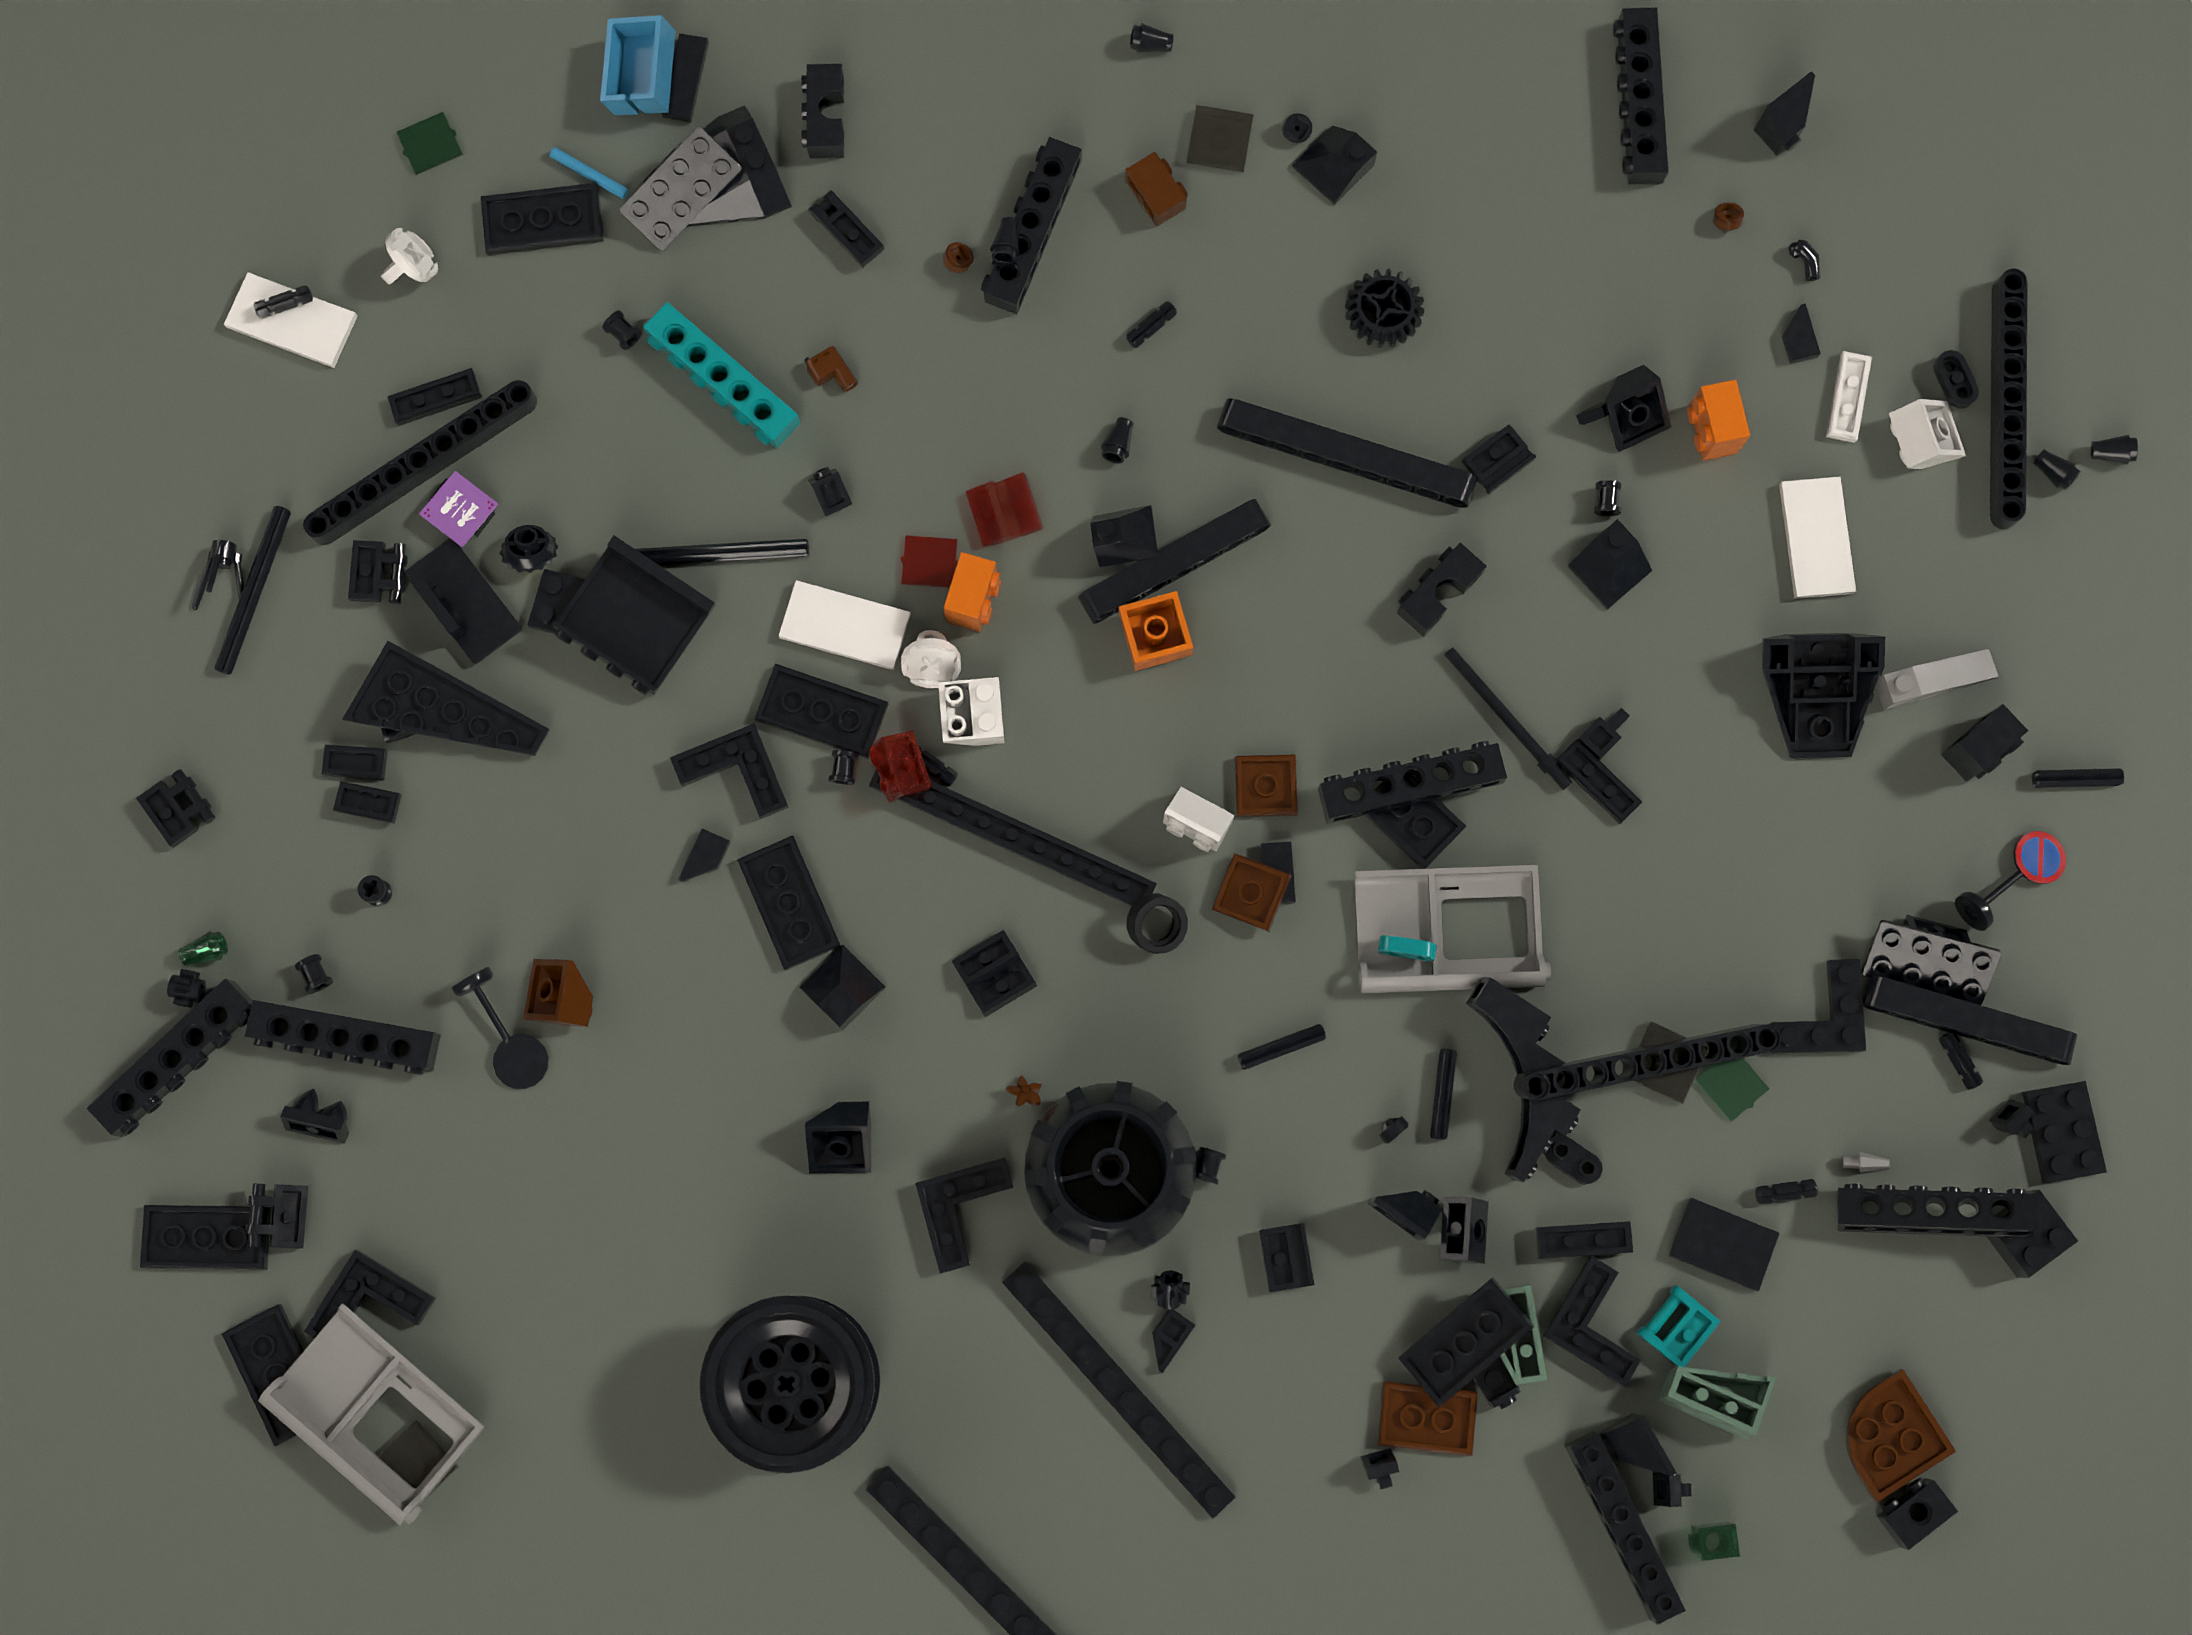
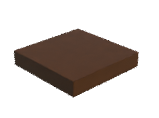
(1266, 785)
(1251, 892)

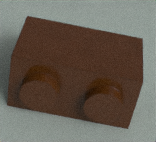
(1156, 189)

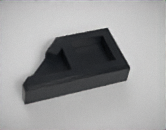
(1800, 337)
(705, 855)
(1170, 1336)

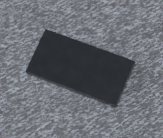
(541, 218)
(821, 711)
(789, 903)
(201, 1238)
(1466, 1342)
(263, 1352)

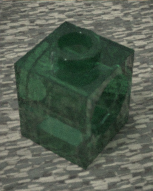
(1728, 1541)

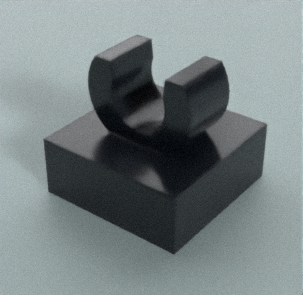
(2013, 1118)
(1380, 1466)
(1669, 1490)

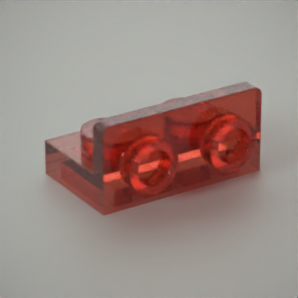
(899, 765)

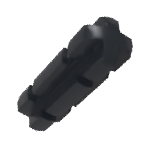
(283, 301)
(1151, 324)
(937, 768)
(1961, 1060)
(1786, 1191)

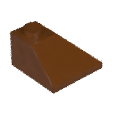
(558, 994)

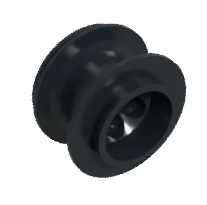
(735, 1361)

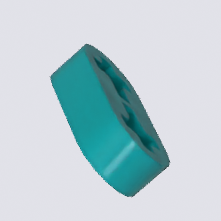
(1407, 948)

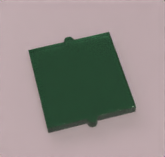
(429, 143)
(1732, 1086)

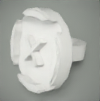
(409, 256)
(930, 660)

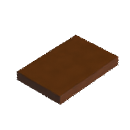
(1416, 1422)

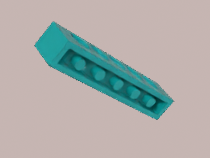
(671, 323)

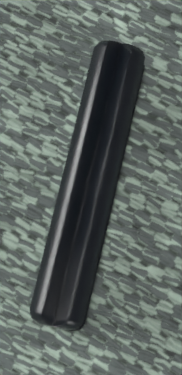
(2078, 777)
(1281, 1046)
(1443, 1094)

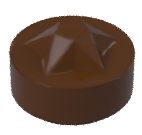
(1728, 216)
(958, 257)

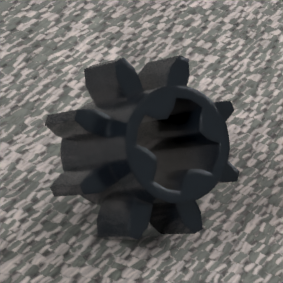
(186, 988)
(1170, 1289)

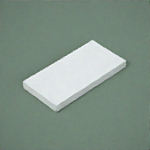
(310, 330)
(1817, 537)
(844, 625)

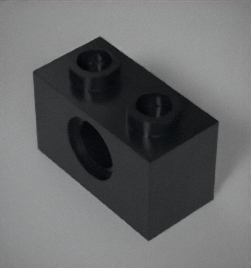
(1464, 1230)
(1934, 1507)

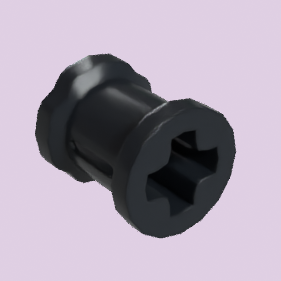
(622, 330)
(1608, 498)
(843, 767)
(374, 881)
(313, 973)
(1209, 1165)

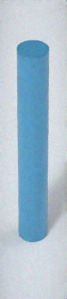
(589, 173)

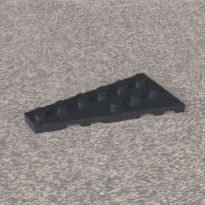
(426, 701)

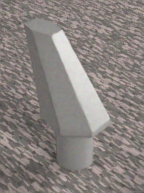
(1866, 1162)

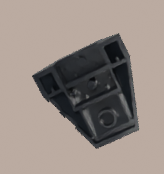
(757, 187)
(1822, 688)

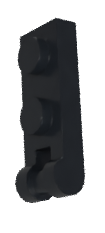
(847, 229)

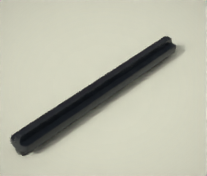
(727, 551)
(252, 590)

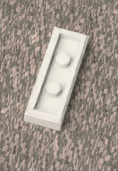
(1848, 396)

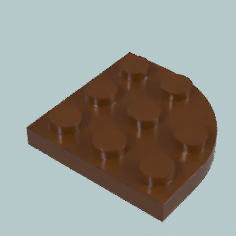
(1893, 1436)

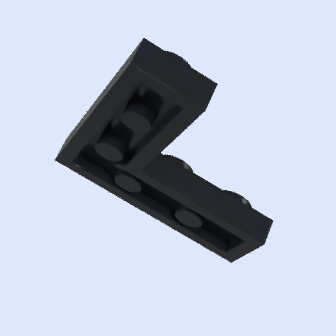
(736, 748)
(1846, 1026)
(938, 1201)
(366, 1276)
(1571, 1330)

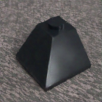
(1786, 116)
(1336, 162)
(1636, 407)
(1124, 536)
(1611, 564)
(842, 987)
(840, 1139)
(1410, 1211)
(1635, 1443)

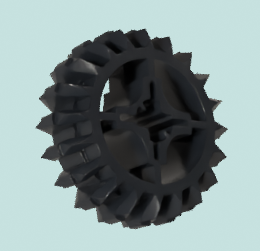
(1375, 302)

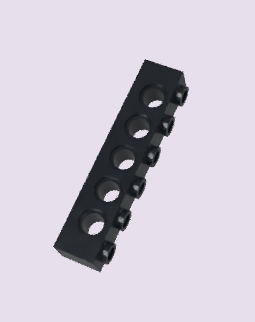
(1641, 25)
(1055, 156)
(1339, 808)
(266, 1016)
(109, 1106)
(1886, 1220)
(1625, 1527)

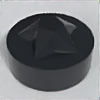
(1297, 128)
(1392, 1128)

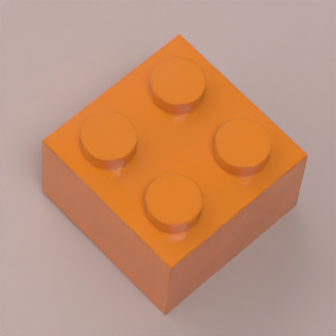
(1718, 420)
(971, 592)
(1155, 631)

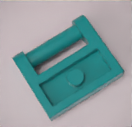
(1688, 1332)

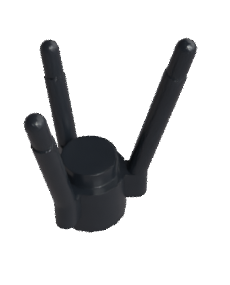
(221, 556)

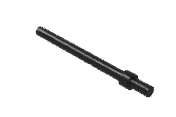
(1547, 763)

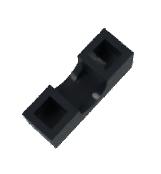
(823, 87)
(1458, 569)

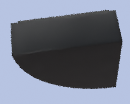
(1592, 414)

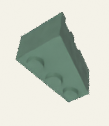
(1526, 1357)
(1719, 1398)

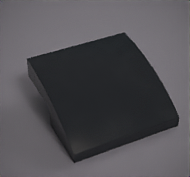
(994, 973)

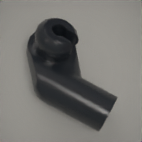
(1809, 256)

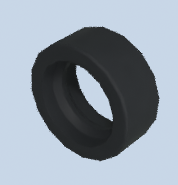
(1177, 930)

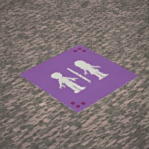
(458, 509)

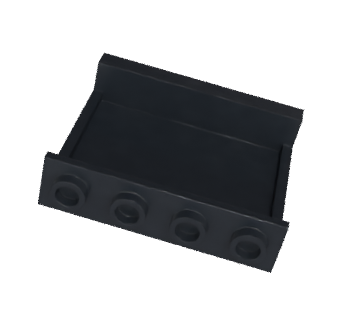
(633, 616)

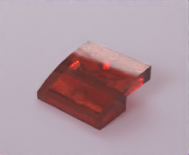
(1004, 510)

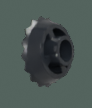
(528, 548)

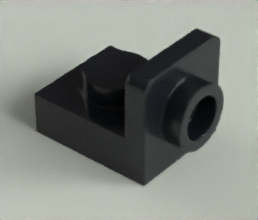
(829, 490)
(1497, 1385)

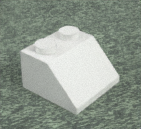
(1926, 433)

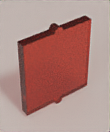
(929, 561)

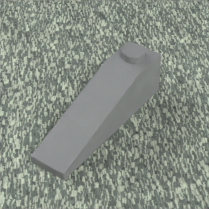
(1935, 678)

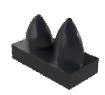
(306, 1120)

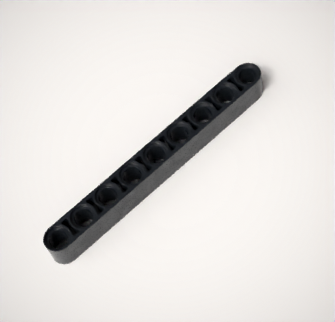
(2002, 410)
(1347, 453)
(405, 462)
(1633, 1061)

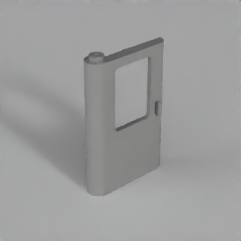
(1410, 907)
(338, 1385)

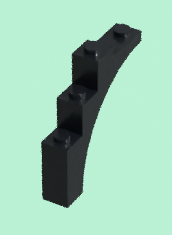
(1519, 1028)

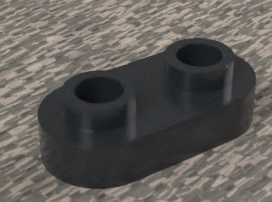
(1958, 380)
(1573, 1160)

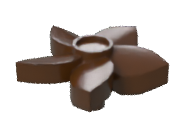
(1025, 1092)

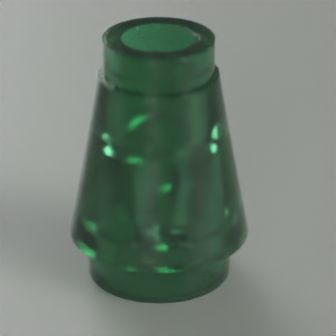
(204, 949)

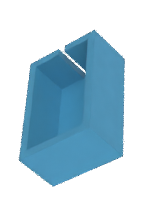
(637, 65)

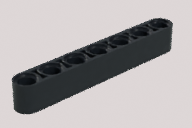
(1174, 561)
(1970, 1020)

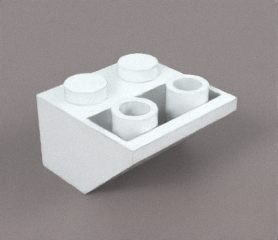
(971, 712)
(1197, 819)

